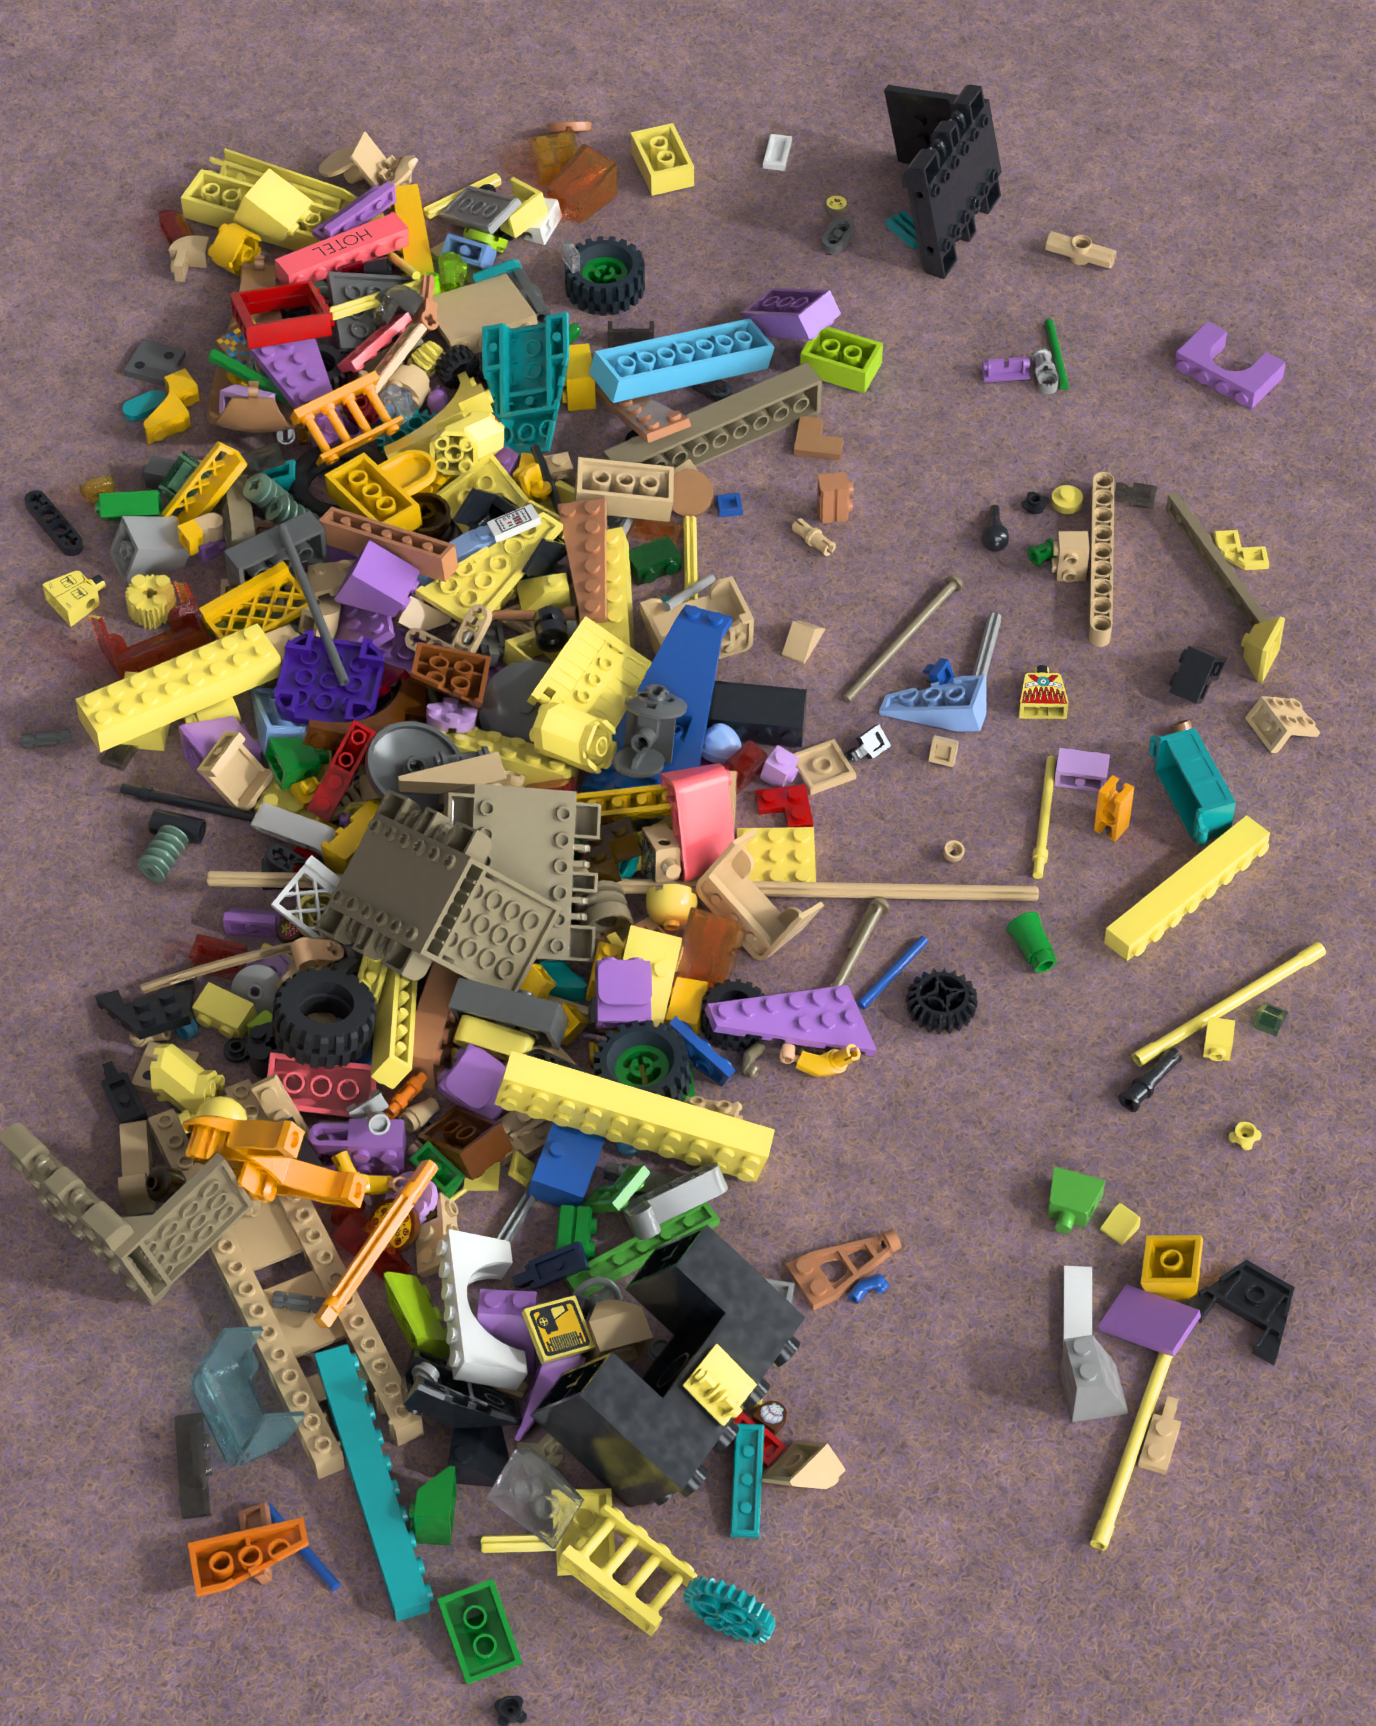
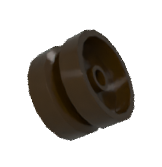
(435, 516)

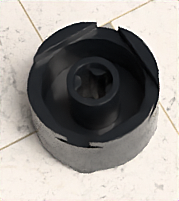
(259, 1046)

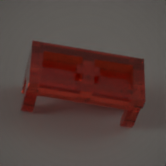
(210, 949)

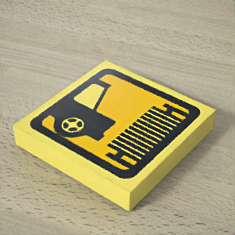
(558, 1329)

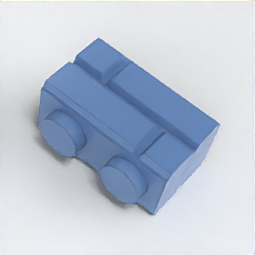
(475, 254)

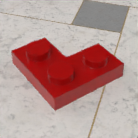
(788, 799)

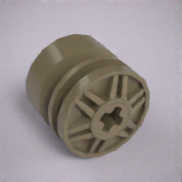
(606, 911)

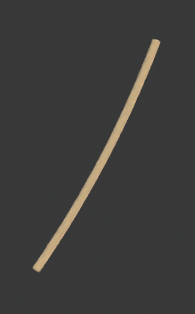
(219, 965)

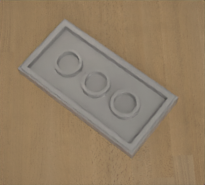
(480, 209)

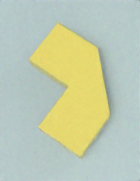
(1247, 557)

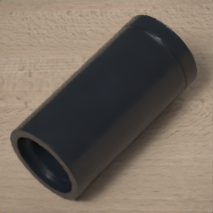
(191, 826)

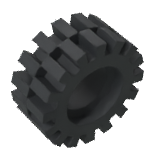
(449, 368)

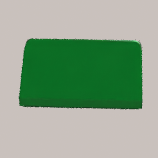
(447, 1177)

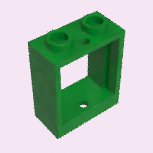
(136, 503)

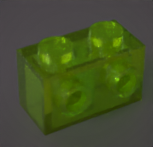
(451, 271)

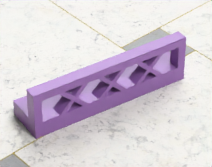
(358, 211)

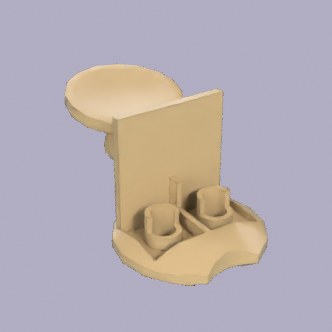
(368, 163)

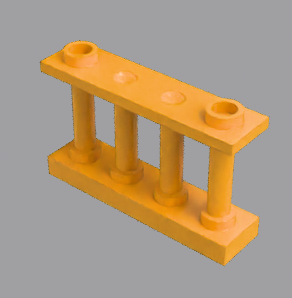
(347, 396)

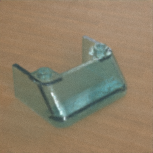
(231, 1403)

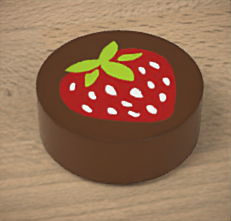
(288, 932)

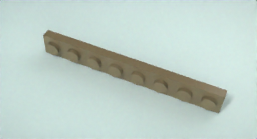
(1214, 560)

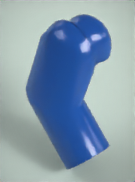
(866, 1284)

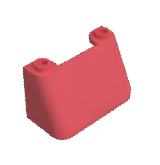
(700, 815)

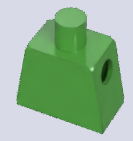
(1073, 1198)

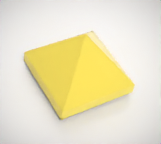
(521, 1169)

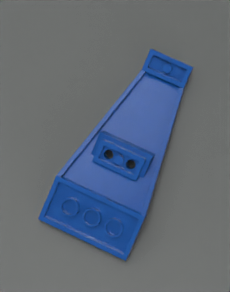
(688, 670)

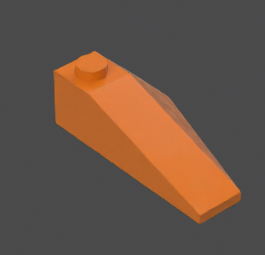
(236, 1556)

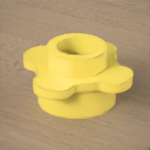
(1248, 1129)

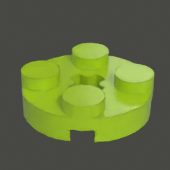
(497, 244)

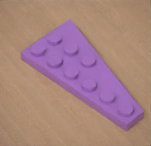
(300, 377)
(359, 623)
(800, 1018)

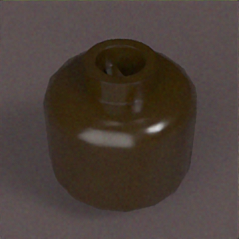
(164, 1183)

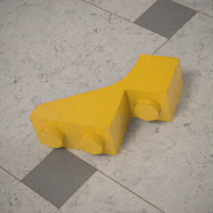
(172, 413)

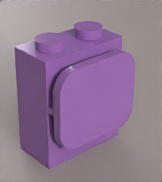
(622, 992)
(473, 1081)

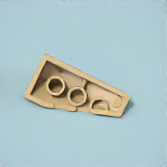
(444, 778)

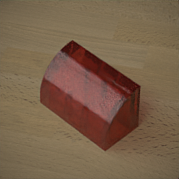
(174, 225)

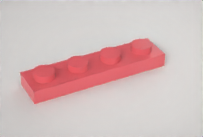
(369, 348)

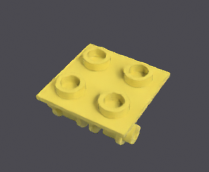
(719, 1385)

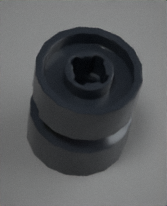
(550, 629)

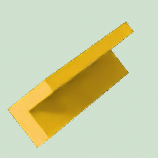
(209, 489)

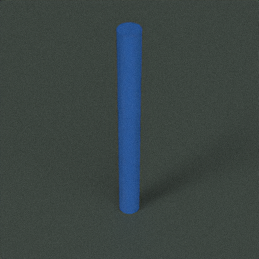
(892, 972)
(309, 1556)

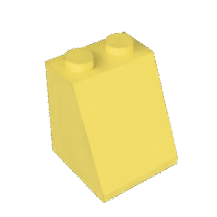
(273, 207)

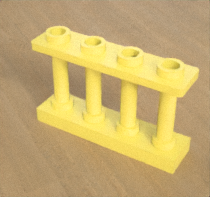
(624, 1597)

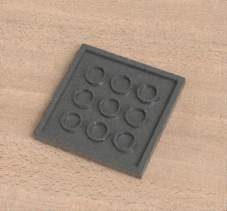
(345, 287)

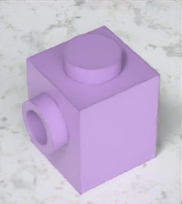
(779, 767)

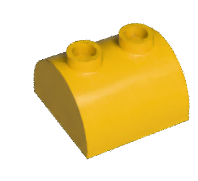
(1172, 1265)

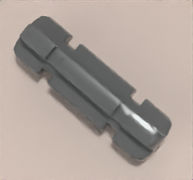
(46, 738)
(297, 1302)

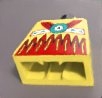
(1043, 695)

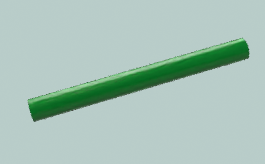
(1056, 354)

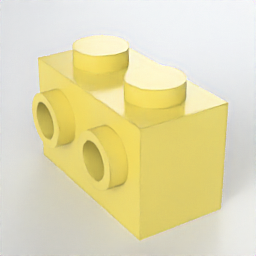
(223, 1011)

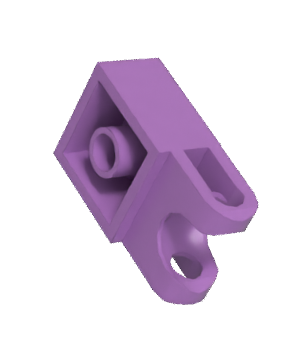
(368, 1152)

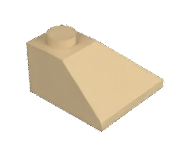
(805, 1465)

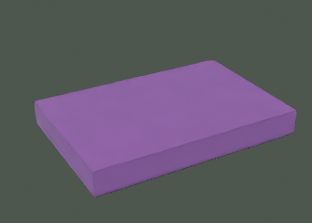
(1150, 1320)

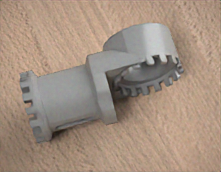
(1050, 371)

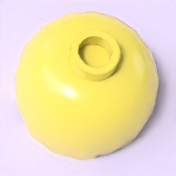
(671, 905)

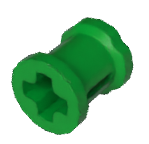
(1035, 552)

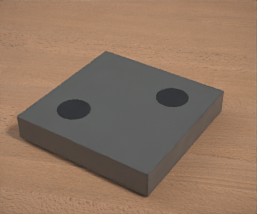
(154, 362)

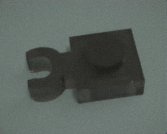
(1139, 495)

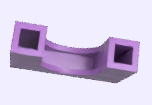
(1243, 386)

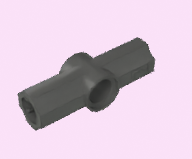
(531, 294)

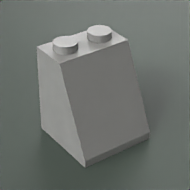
(147, 546)
(1090, 1380)

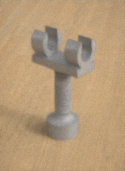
(372, 1111)

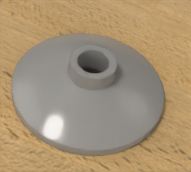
(257, 976)

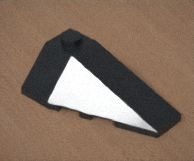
(478, 1455)

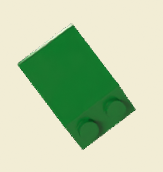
(479, 1631)

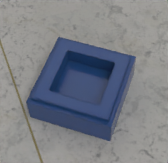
(729, 505)

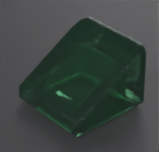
(1269, 1019)

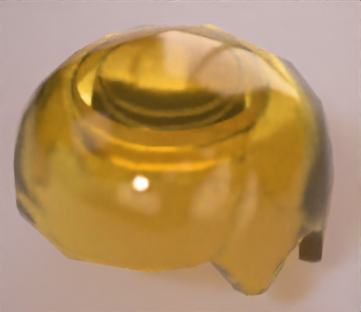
(91, 488)

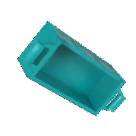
(1193, 784)

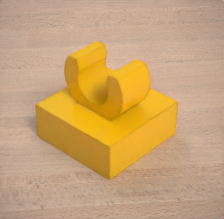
(304, 791)

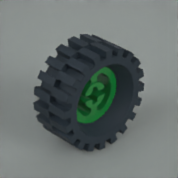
(608, 276)
(660, 1052)

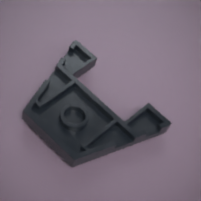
(154, 1013)
(1254, 1297)

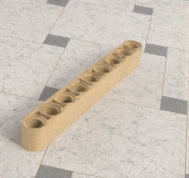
(1101, 559)

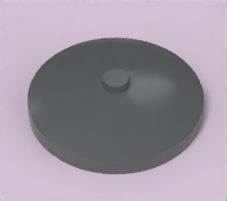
(506, 698)
(404, 750)

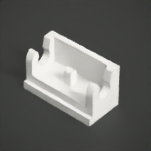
(545, 226)

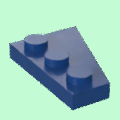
(702, 1054)

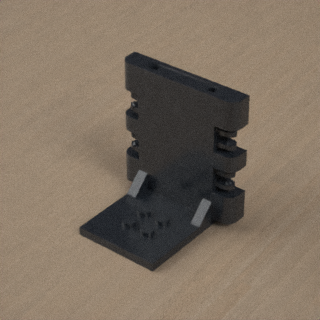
(950, 168)

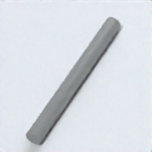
(688, 592)

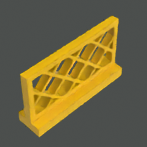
(247, 596)

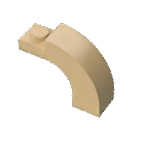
(330, 611)

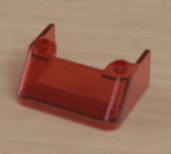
(185, 635)

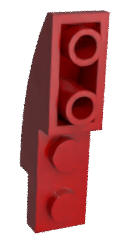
(341, 771)

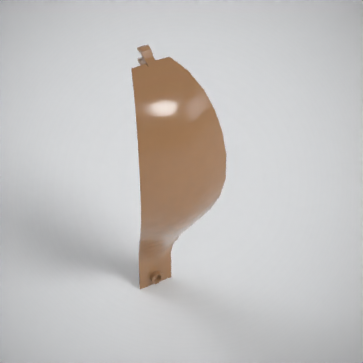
(250, 412)

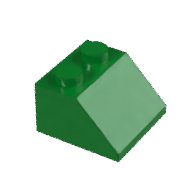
(435, 1509)

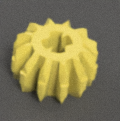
(426, 357)

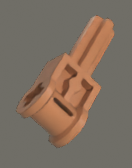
(427, 310)

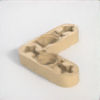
(457, 643)

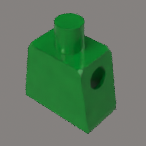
(293, 761)

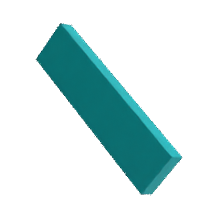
(747, 1482)

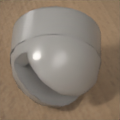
(290, 436)

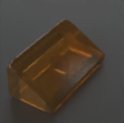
(654, 529)

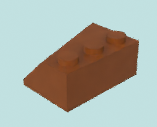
(451, 672)

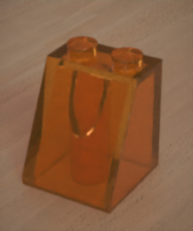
(584, 184)
(709, 947)

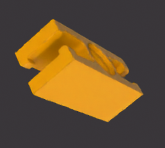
(1113, 808)

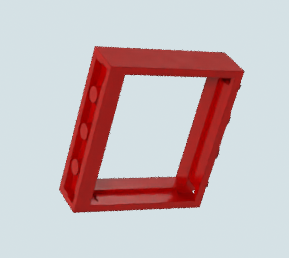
(279, 298)

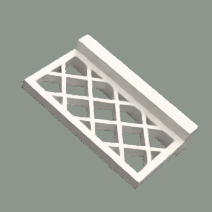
(320, 876)

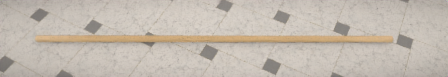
(769, 888)

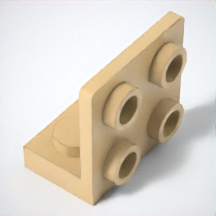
(1278, 719)

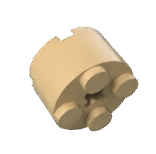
(411, 378)

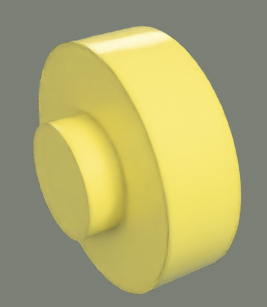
(1067, 499)

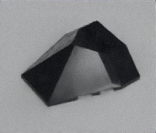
(455, 1401)

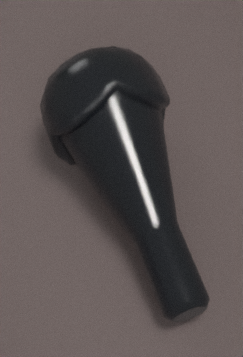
(995, 535)

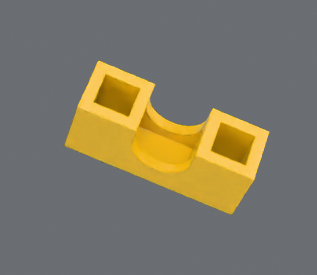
(540, 984)

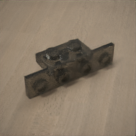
(193, 1465)

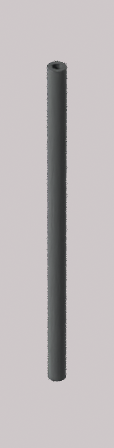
(313, 605)

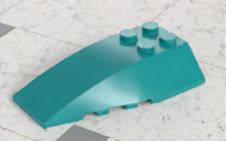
(527, 378)

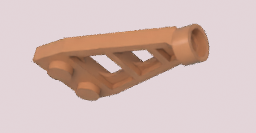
(815, 1285)

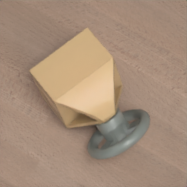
(615, 1323)

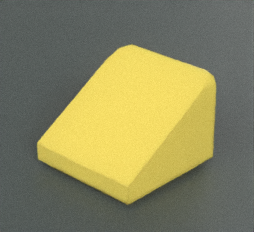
(1121, 1224)

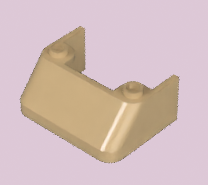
(735, 896)

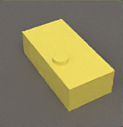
(662, 952)

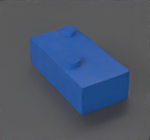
(565, 1166)

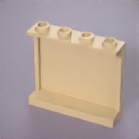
(481, 304)

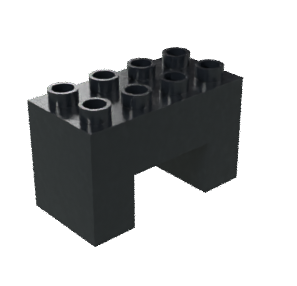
(649, 1431)

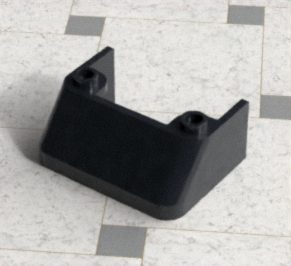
(485, 506)

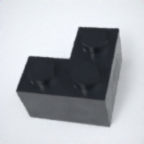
(1196, 673)

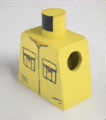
(73, 595)

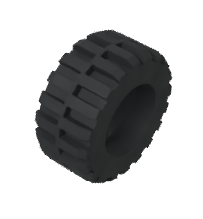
(323, 1042)

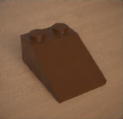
(468, 1140)

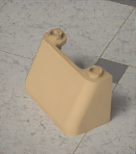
(722, 598)

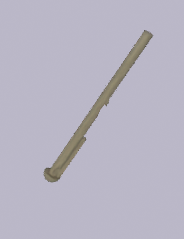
(953, 583)
(876, 908)

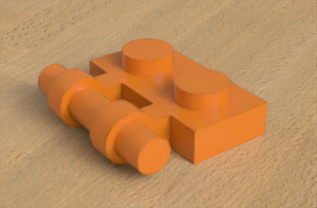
(405, 1095)

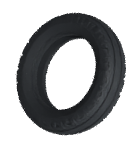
(307, 470)

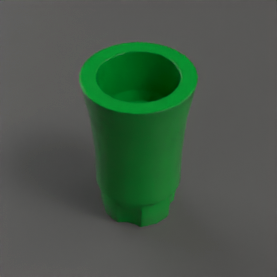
(1032, 941)

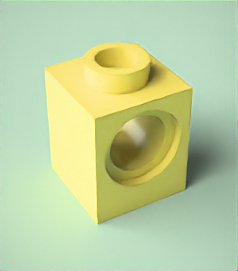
(1219, 1039)

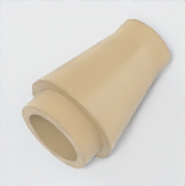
(417, 1115)

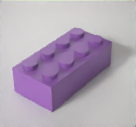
(793, 313)

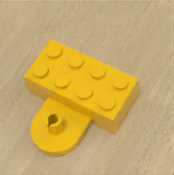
(383, 489)

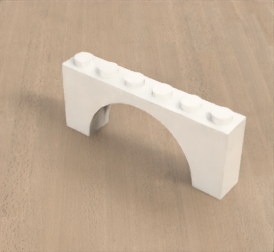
(473, 1351)

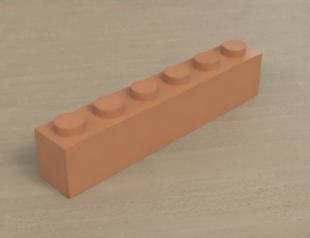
(353, 531)

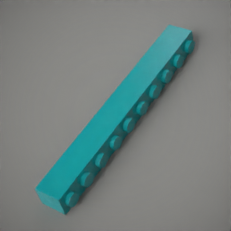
(372, 1483)

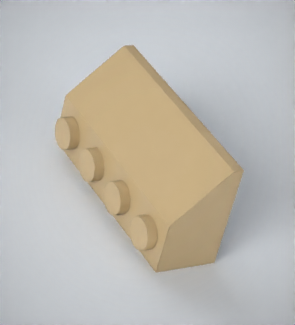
(628, 487)

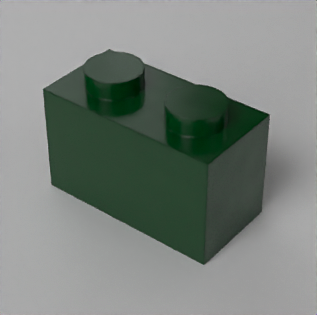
(654, 560)

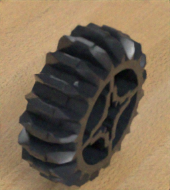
(937, 1007)

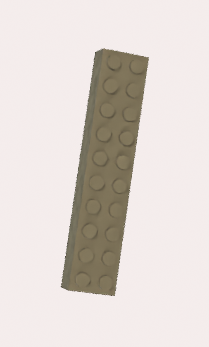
(731, 422)

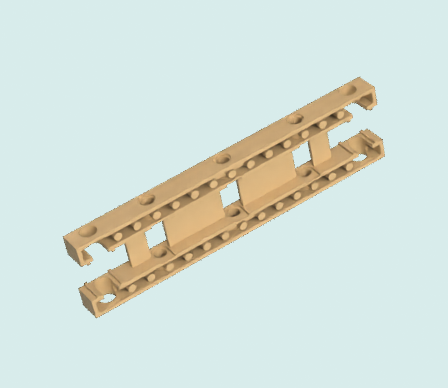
(276, 1233)

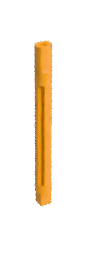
(375, 1244)

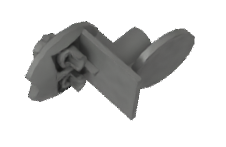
(649, 731)

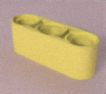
(492, 1038)

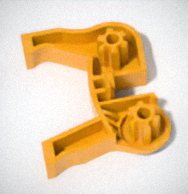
(263, 1161)

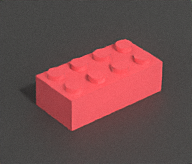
(322, 1089)

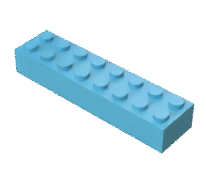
(681, 360)

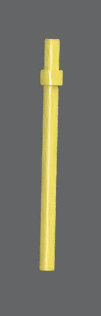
(1040, 853)

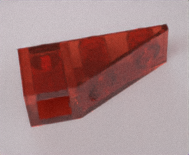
(354, 1233)

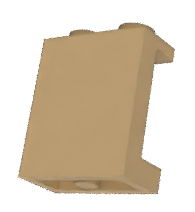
(235, 772)

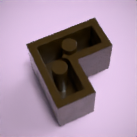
(616, 844)

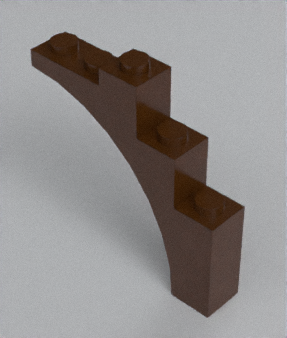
(407, 705)

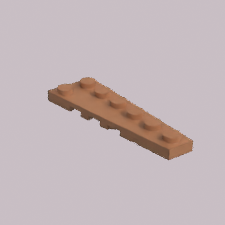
(646, 416)
(587, 554)

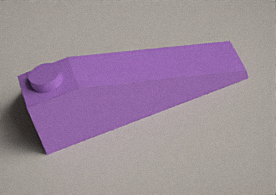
(542, 1381)

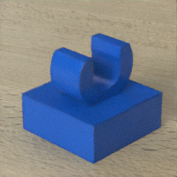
(940, 672)

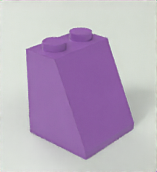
(378, 582)
(201, 736)
(502, 1318)

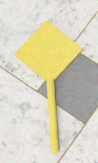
(487, 1182)

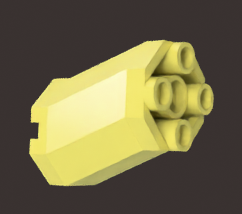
(466, 442)
(574, 737)
(182, 1079)

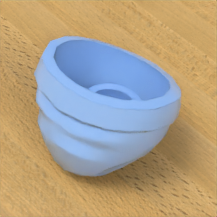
(720, 743)

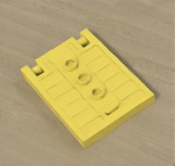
(593, 674)

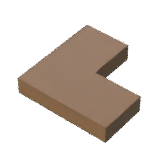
(812, 444)

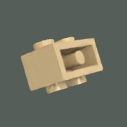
(1071, 556)

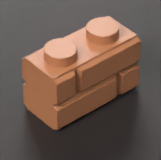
(834, 498)

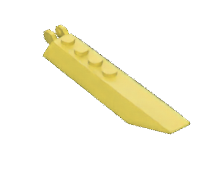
(251, 170)

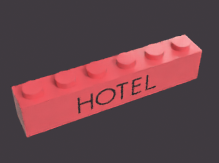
(356, 244)

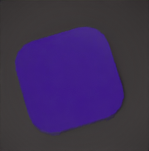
(311, 688)

